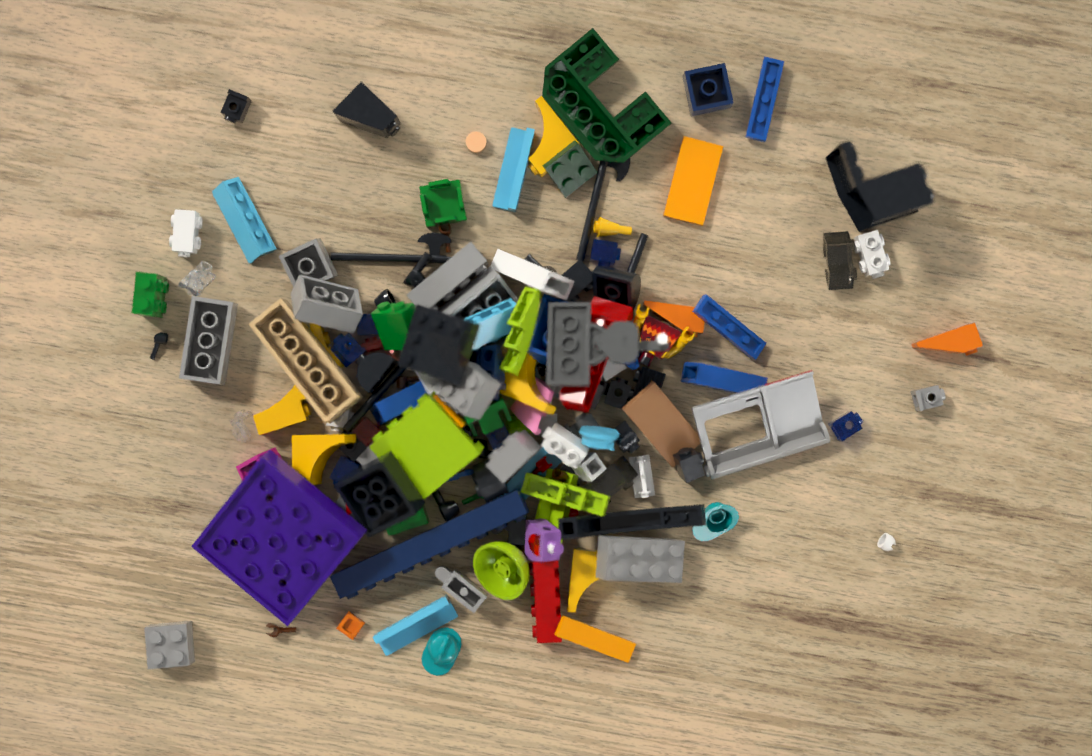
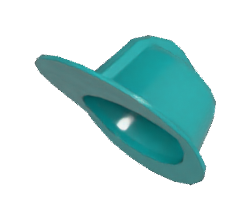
(719, 520)
(441, 651)

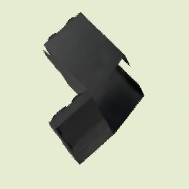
(881, 197)

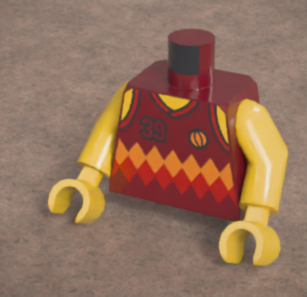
(649, 329)

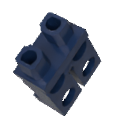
(490, 360)

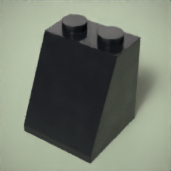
(367, 112)

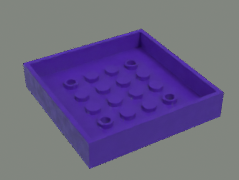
(278, 537)

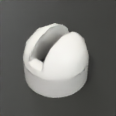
(885, 542)

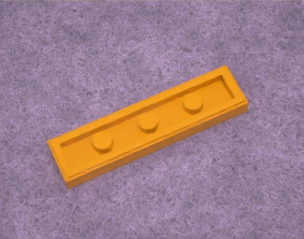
(595, 639)

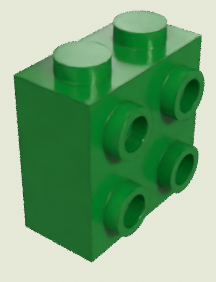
(150, 295)
(393, 323)

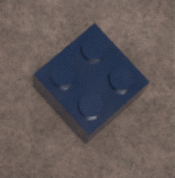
(707, 89)

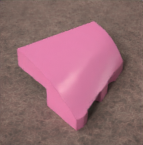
(529, 415)

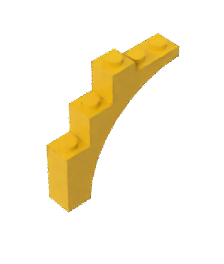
(291, 407)

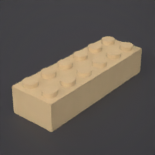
(305, 361)

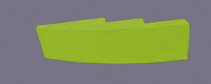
(523, 325)
(565, 494)

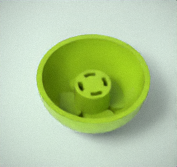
(501, 569)

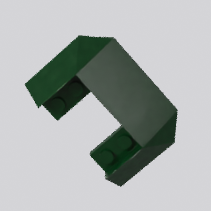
(582, 112)

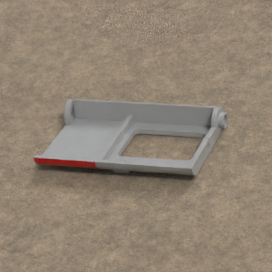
(789, 419)

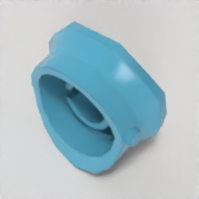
(599, 437)

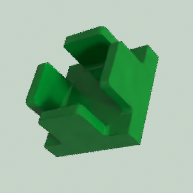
(442, 202)
(490, 419)

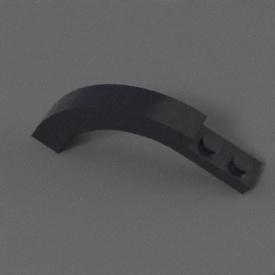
(632, 520)

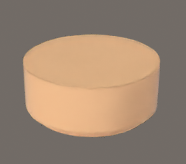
(476, 142)

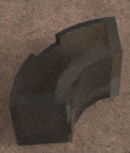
(838, 253)
(614, 478)

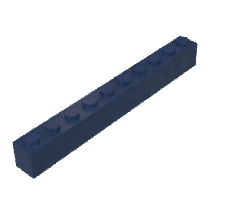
(430, 543)

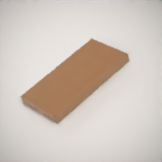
(661, 422)

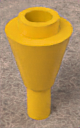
(607, 228)

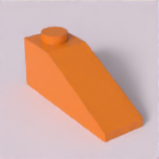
(677, 316)
(957, 341)

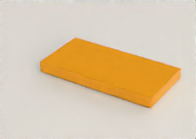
(693, 181)

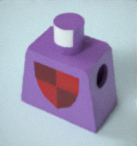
(542, 541)

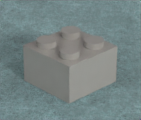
(308, 260)
(473, 394)
(513, 455)
(169, 644)

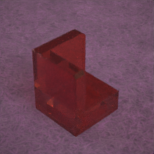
(366, 431)

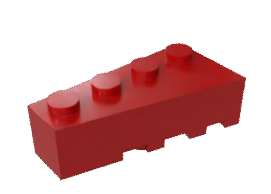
(582, 397)
(546, 600)

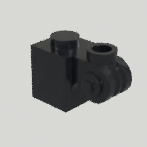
(627, 438)
(516, 531)

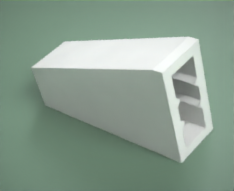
(532, 274)

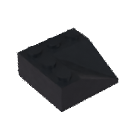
(438, 344)
(379, 494)

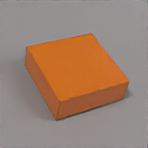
(350, 625)

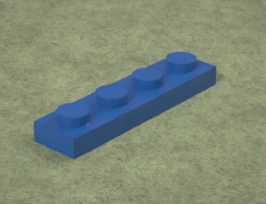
(764, 99)
(729, 327)

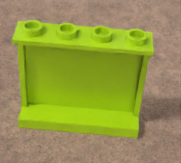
(427, 444)

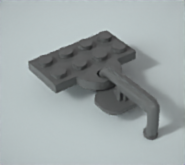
(573, 343)

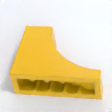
(554, 138)
(524, 387)
(313, 452)
(582, 575)

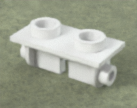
(643, 483)

